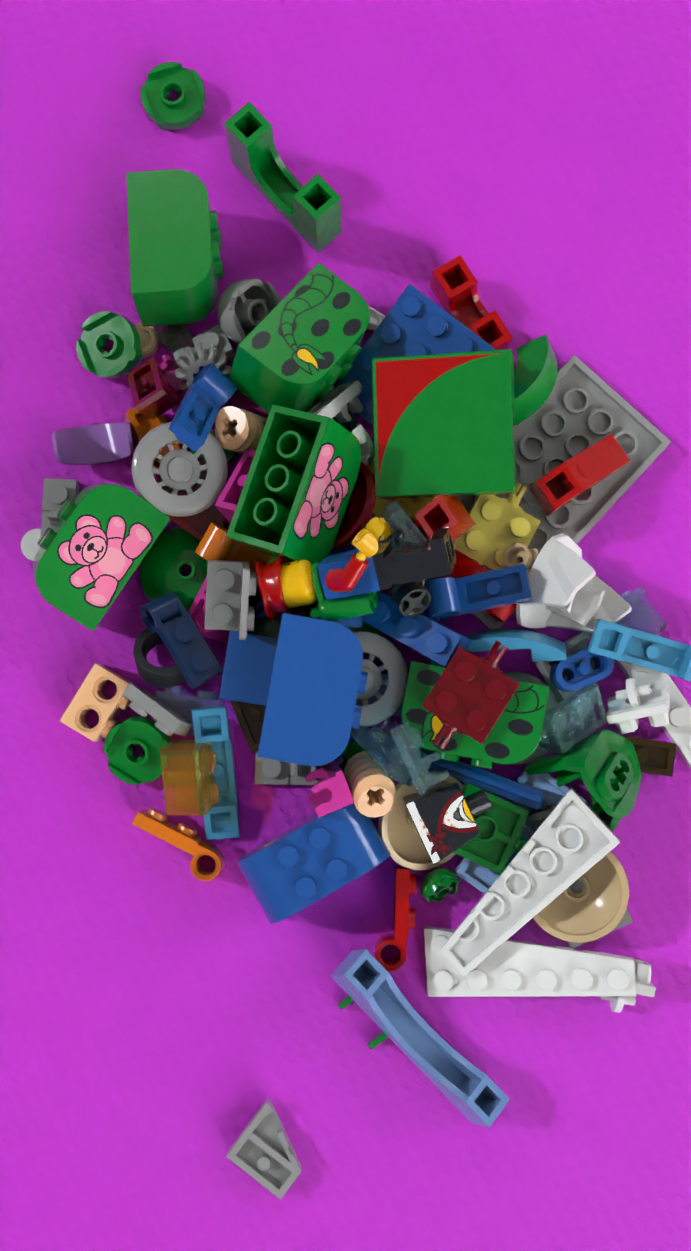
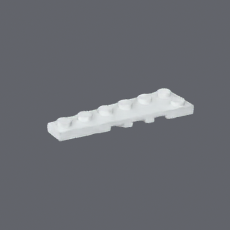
(548, 863)
(528, 971)

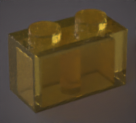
(188, 777)

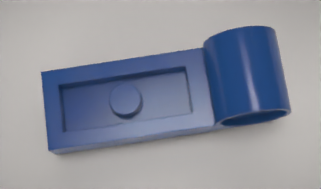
(201, 405)
(478, 592)

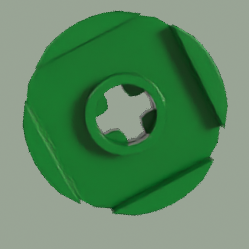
(179, 113)
(126, 346)
(120, 754)

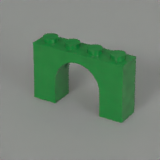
(310, 208)

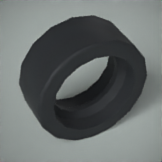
(156, 676)

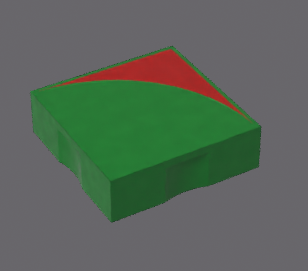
(444, 424)

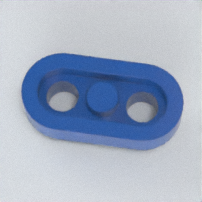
(580, 671)

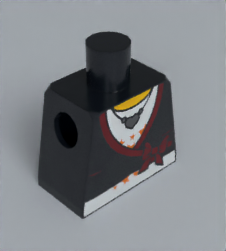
(446, 818)

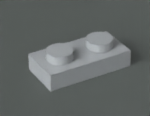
(145, 703)

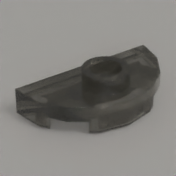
(174, 336)

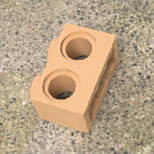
(91, 697)

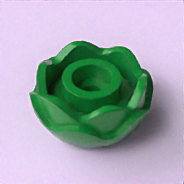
(439, 884)

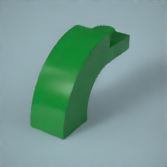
(533, 377)

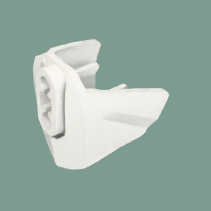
(567, 591)

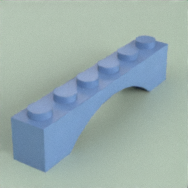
(448, 1070)

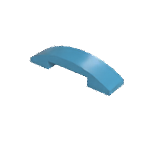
(541, 645)
(641, 649)
(213, 726)

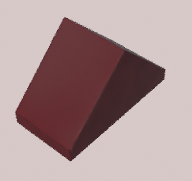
(151, 389)

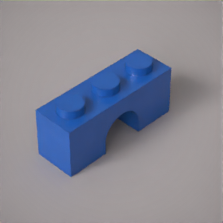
(416, 632)

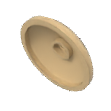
(401, 834)
(594, 909)

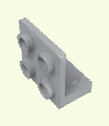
(228, 595)

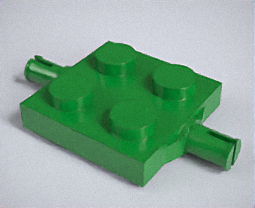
(498, 835)

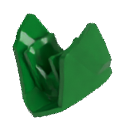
(608, 771)

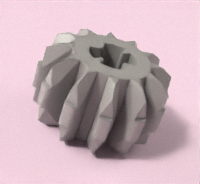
(191, 364)

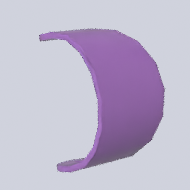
(93, 443)

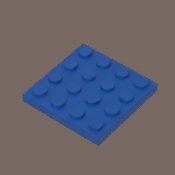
(410, 329)

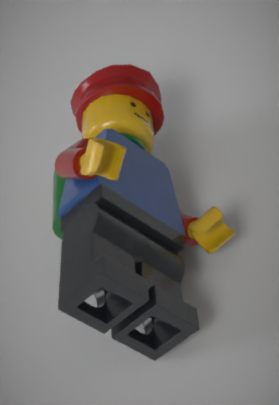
(349, 580)

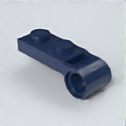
(182, 639)

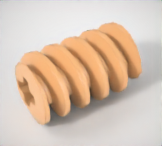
(238, 429)
(369, 786)

